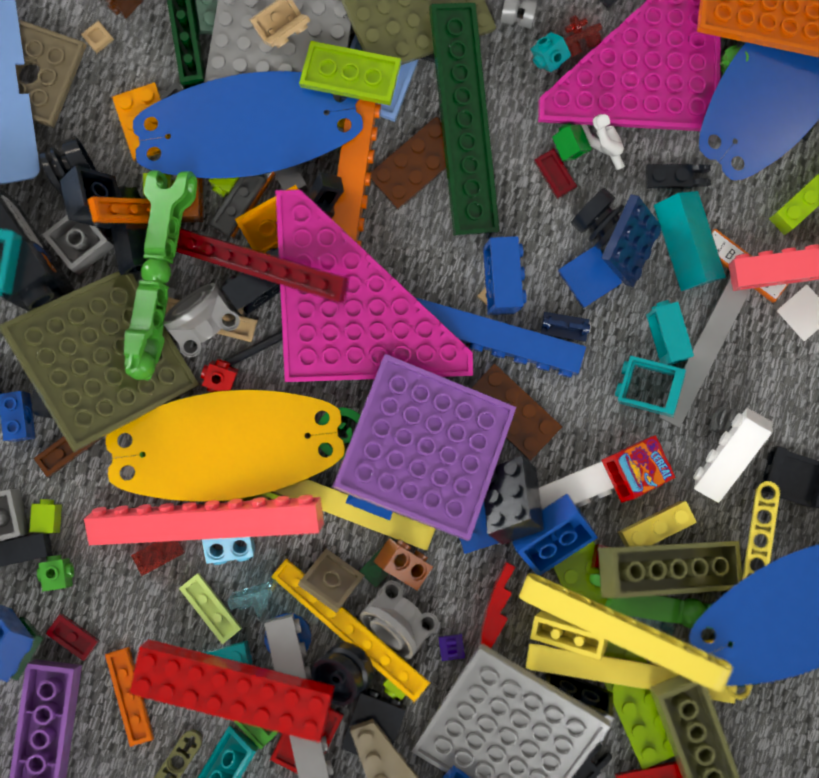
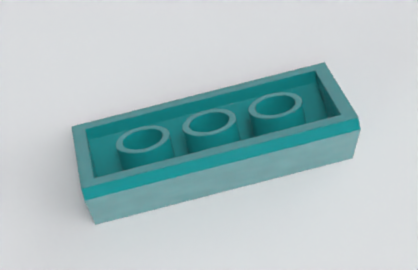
(689, 240)
(230, 756)

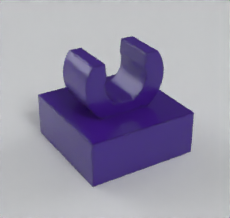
(451, 647)

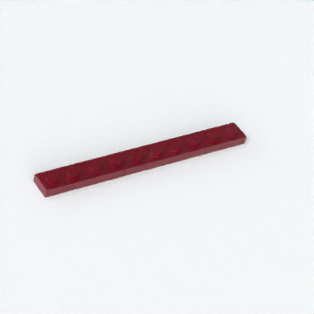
(263, 265)

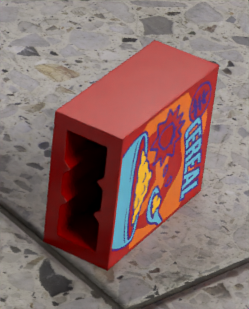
(638, 469)

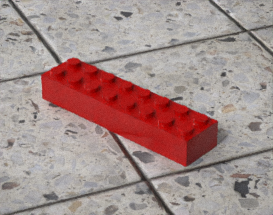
(232, 690)

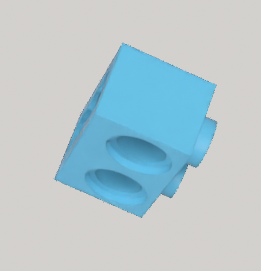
(230, 550)

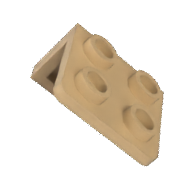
(279, 22)

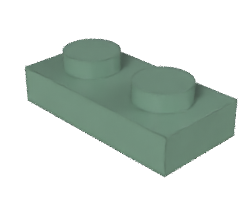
(205, 15)

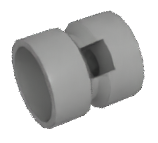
(510, 10)

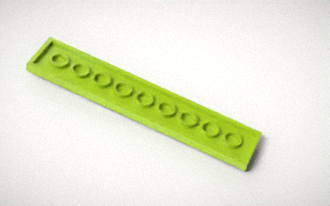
(633, 704)

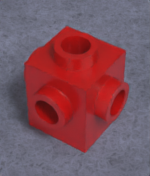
(224, 370)

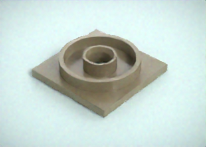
(58, 63)

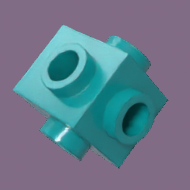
(550, 52)

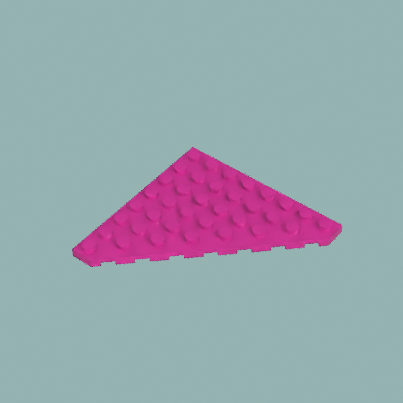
(643, 74)
(378, 317)

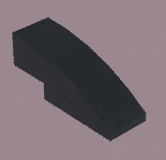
(326, 192)
(25, 549)

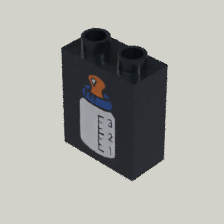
(37, 273)

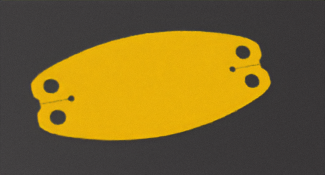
(225, 445)

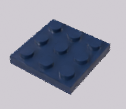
(632, 241)

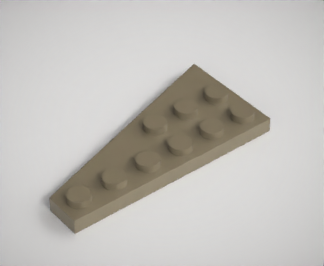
(378, 754)

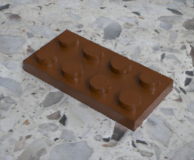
(412, 165)
(531, 424)

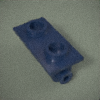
(565, 326)

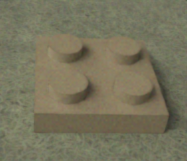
(331, 580)

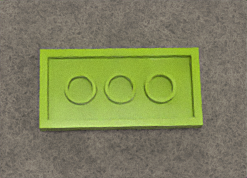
(350, 73)

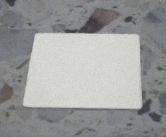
(802, 312)

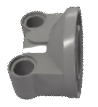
(199, 318)
(398, 621)

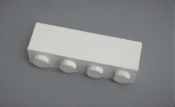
(732, 454)
(579, 486)

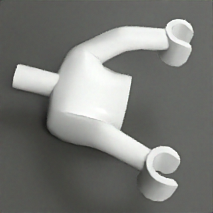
(608, 141)

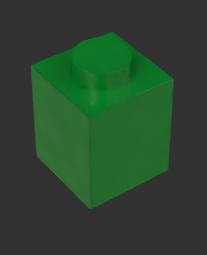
(571, 142)

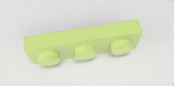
(210, 608)

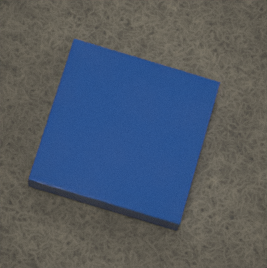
(589, 277)

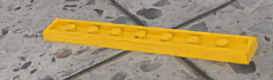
(355, 632)

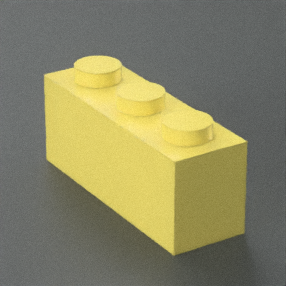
(658, 526)
(565, 635)

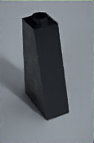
(129, 239)

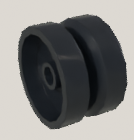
(346, 669)

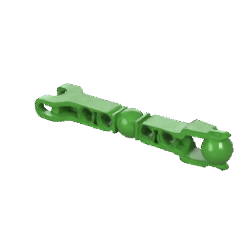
(144, 337)
(657, 607)

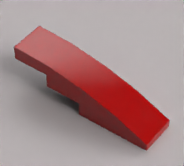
(493, 618)

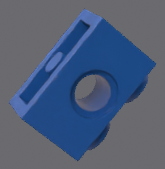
(16, 416)

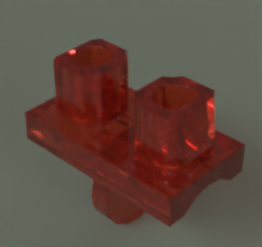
(590, 34)

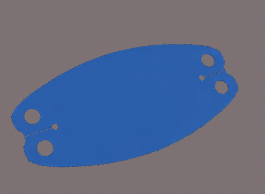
(763, 105)
(243, 126)
(769, 620)

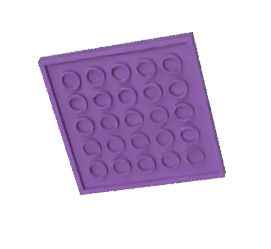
(425, 447)

